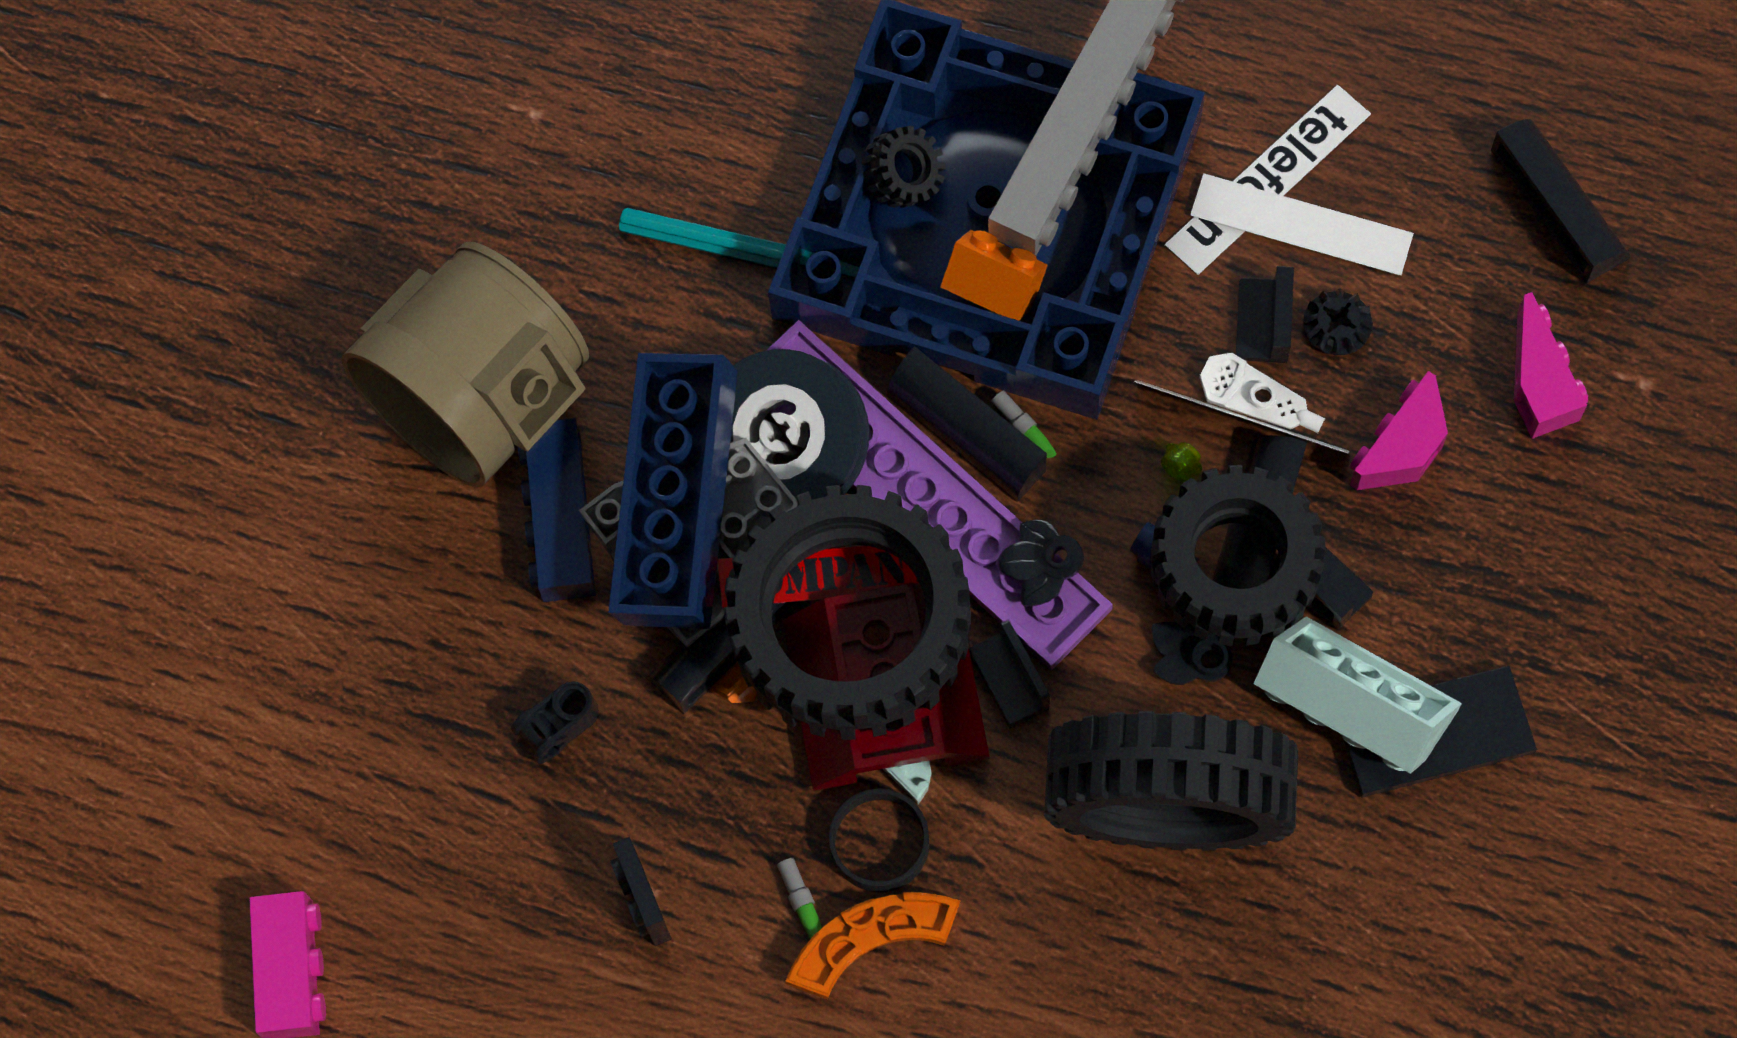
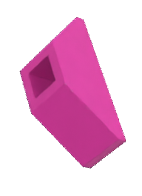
(1405, 440)

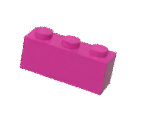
(286, 965)

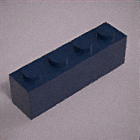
(557, 528)

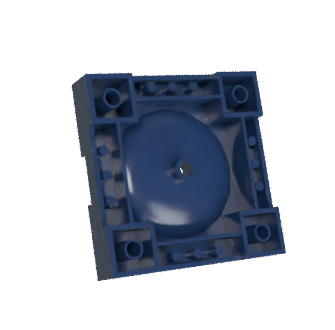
(983, 110)

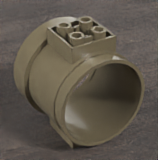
(469, 363)

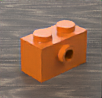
(994, 274)

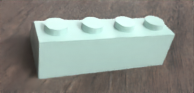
(1356, 694)

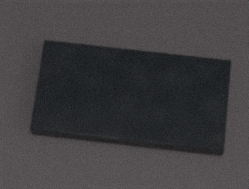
(1483, 732)

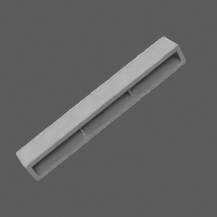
(1078, 121)

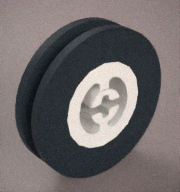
(823, 402)

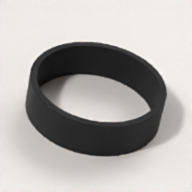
(871, 795)

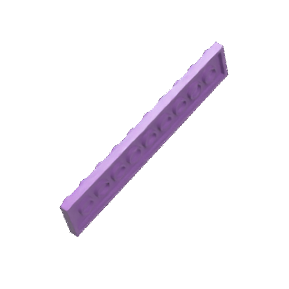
(977, 524)

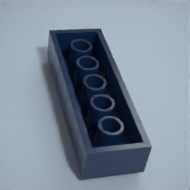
(673, 490)

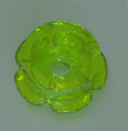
(1181, 461)

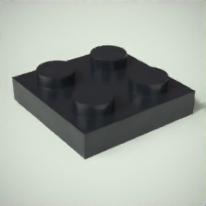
(633, 880)

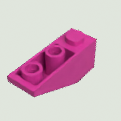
(1543, 382)

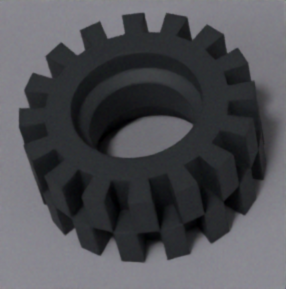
(923, 161)

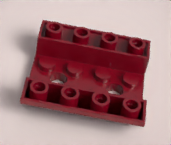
(831, 646)

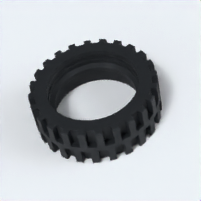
(833, 523)
(1171, 781)

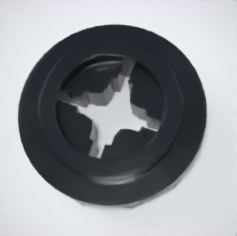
(1342, 339)

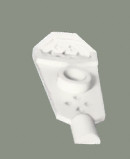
(1241, 391)

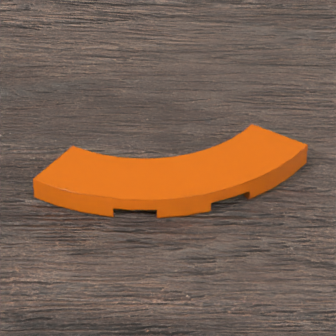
(865, 928)

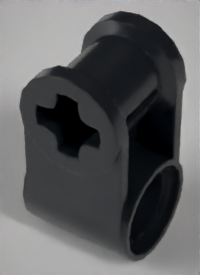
(554, 723)

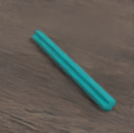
(710, 239)

